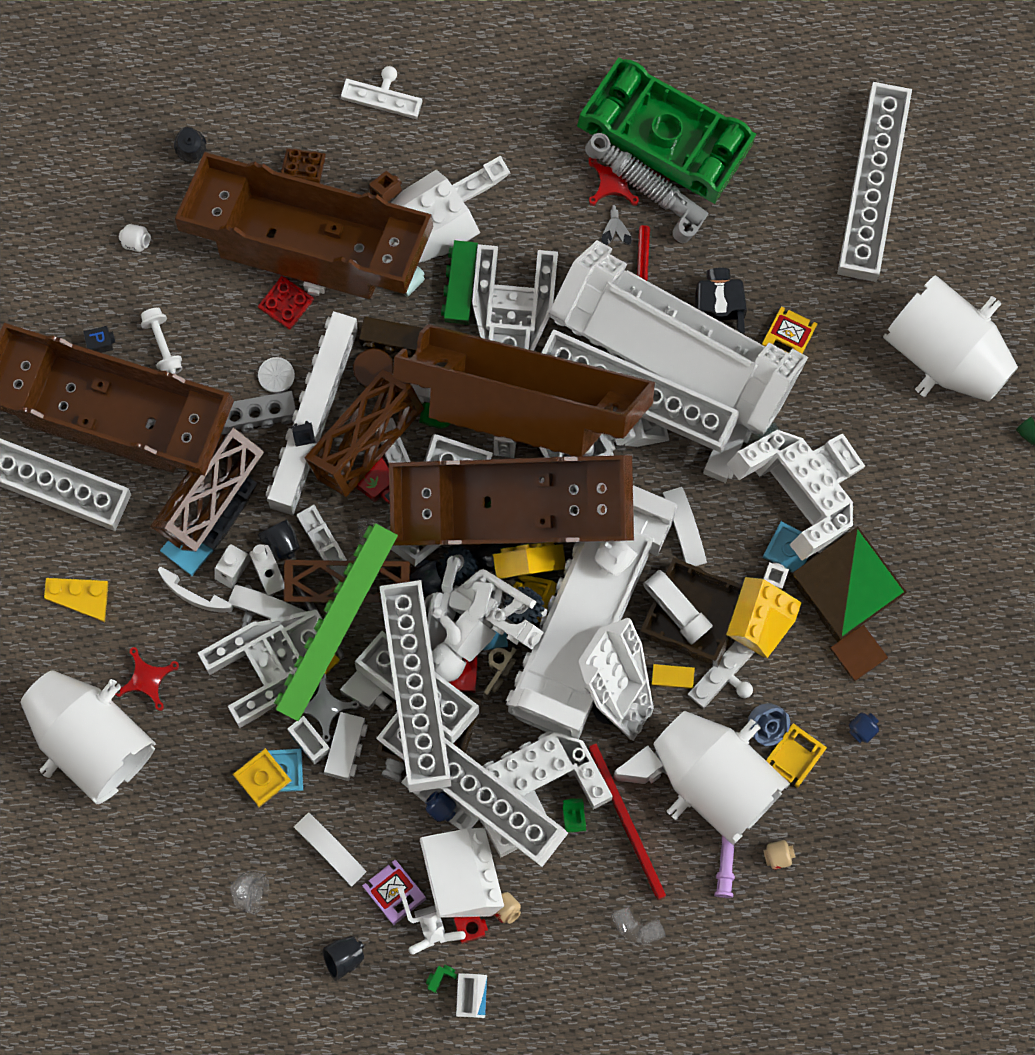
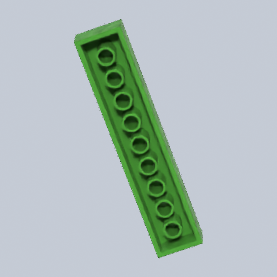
(336, 621)

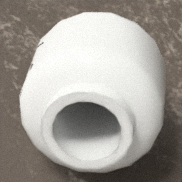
(134, 237)

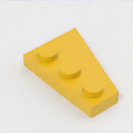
(79, 595)

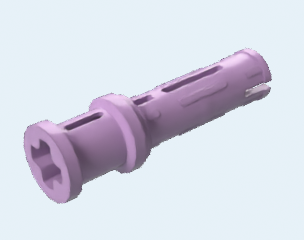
(725, 873)

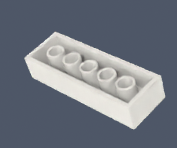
(455, 707)

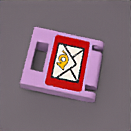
(386, 892)

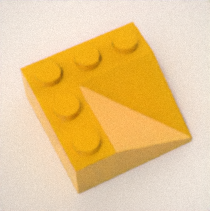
(762, 616)

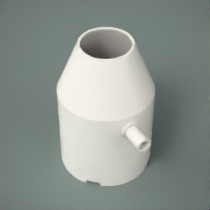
(953, 342)
(85, 734)
(718, 773)

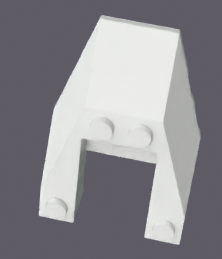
(512, 312)
(272, 651)

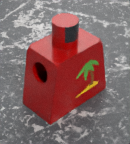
(376, 482)

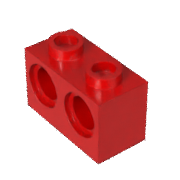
(462, 922)

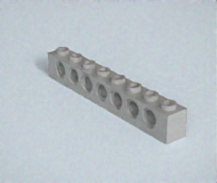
(262, 404)

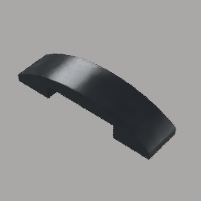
(230, 514)

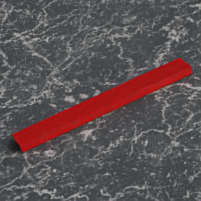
(628, 824)

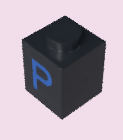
(99, 339)

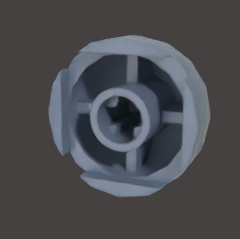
(773, 723)

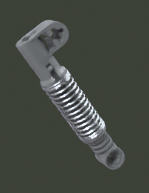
(646, 181)

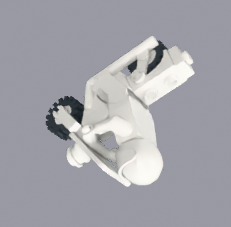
(484, 608)

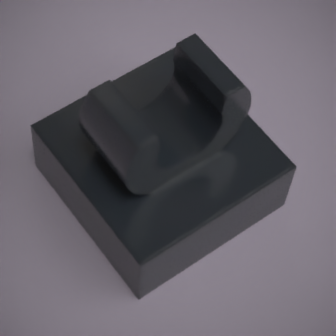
(303, 434)

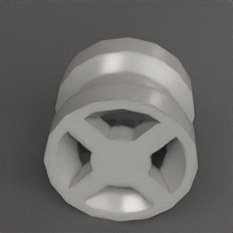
(393, 770)

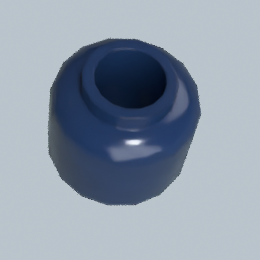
(864, 727)
(440, 806)

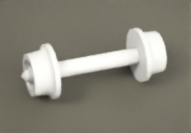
(152, 319)

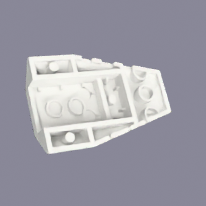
(449, 213)

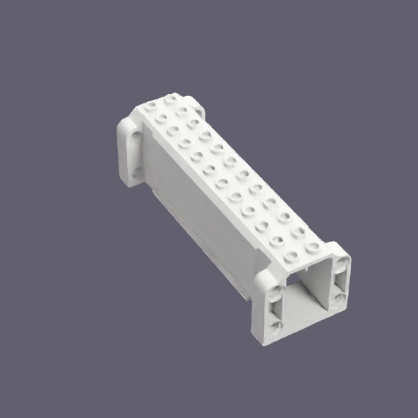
(674, 338)
(552, 686)

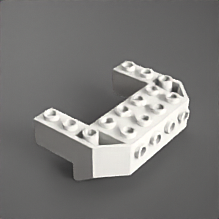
(805, 482)
(542, 763)

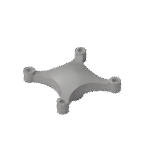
(326, 707)

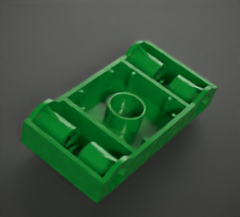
(667, 129)

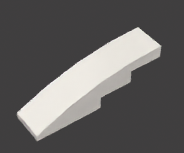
(322, 538)

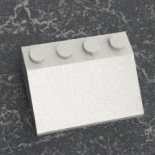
(462, 873)

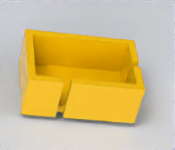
(529, 559)

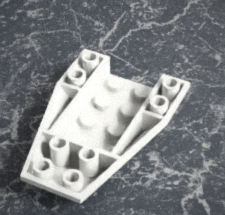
(618, 676)

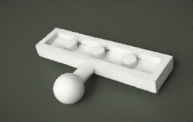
(382, 97)
(718, 677)

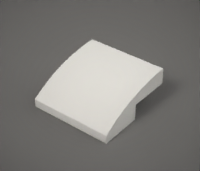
(839, 458)

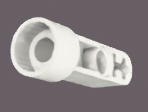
(677, 606)

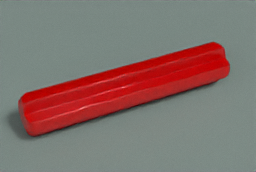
(643, 252)

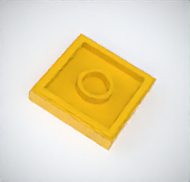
(262, 777)

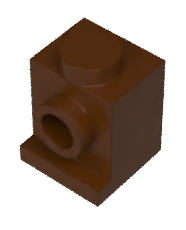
(386, 186)

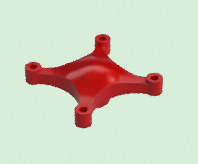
(610, 184)
(147, 679)

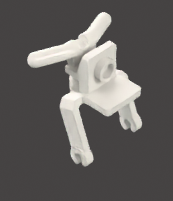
(431, 926)

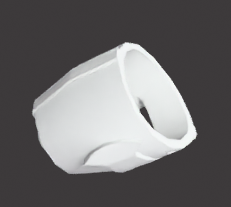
(614, 557)

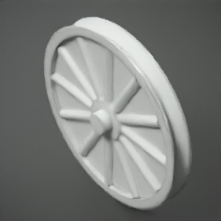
(276, 375)

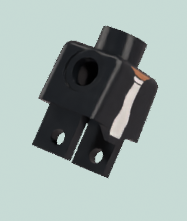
(722, 297)

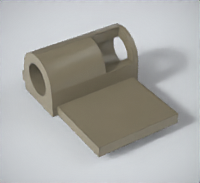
(500, 670)

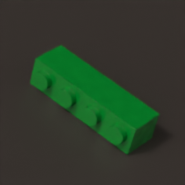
(461, 282)

